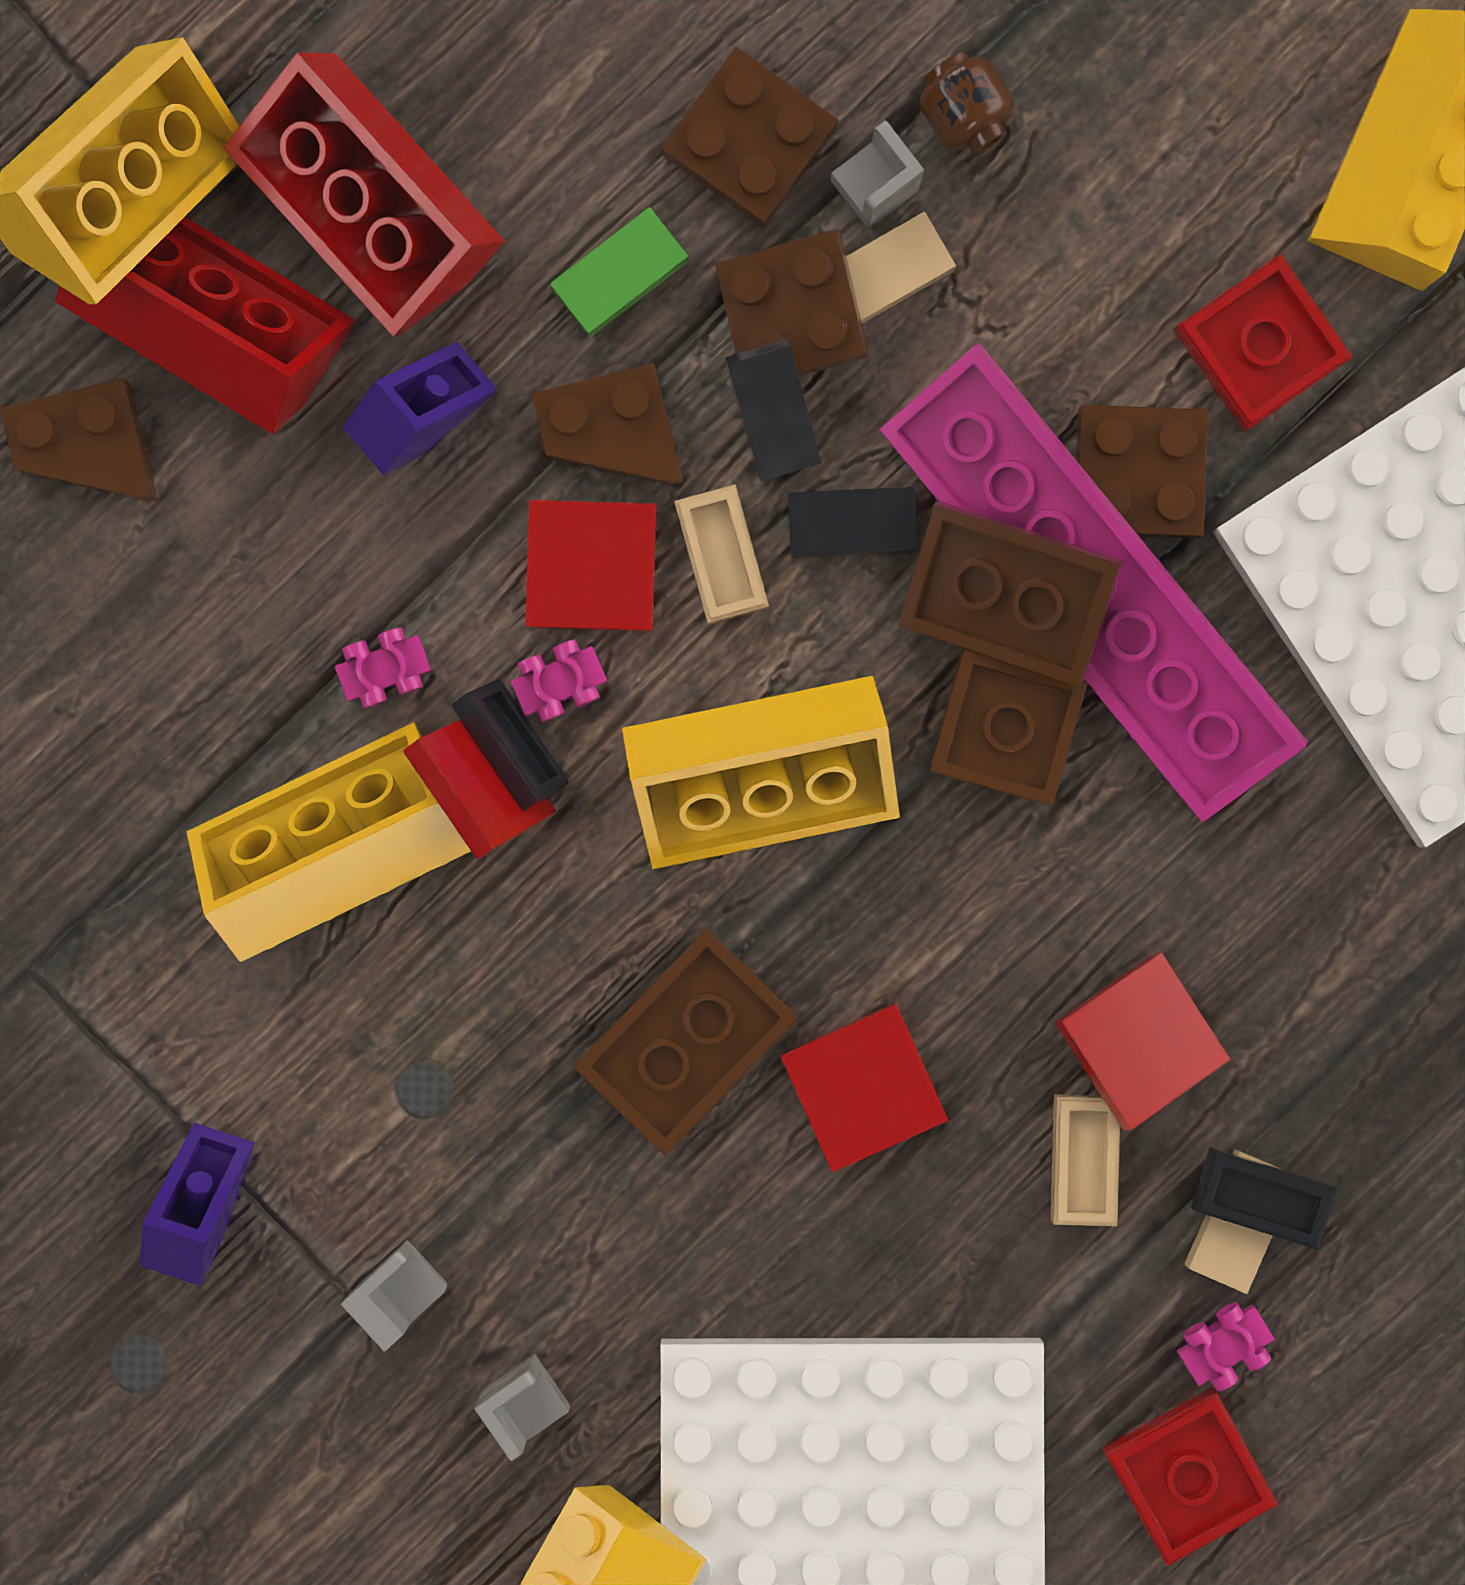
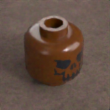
(966, 103)

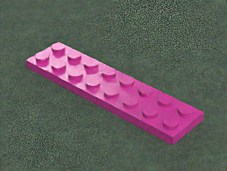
(1156, 652)

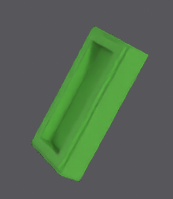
(619, 272)

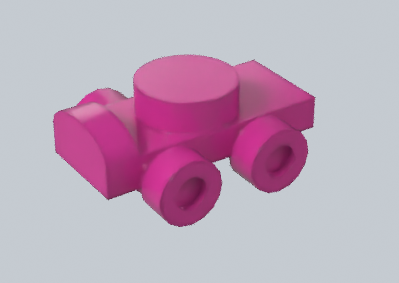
(394, 665)
(572, 675)
(1217, 1348)

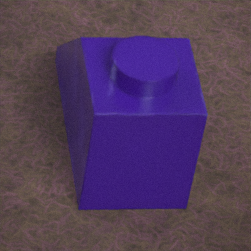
(417, 407)
(195, 1204)

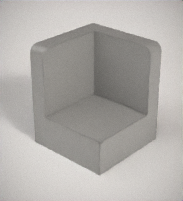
(878, 176)
(394, 1295)
(521, 1405)

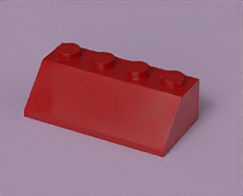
(362, 191)
(222, 324)

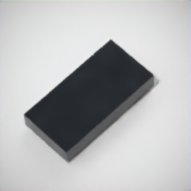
(773, 409)
(852, 522)
(510, 744)
(1263, 1198)

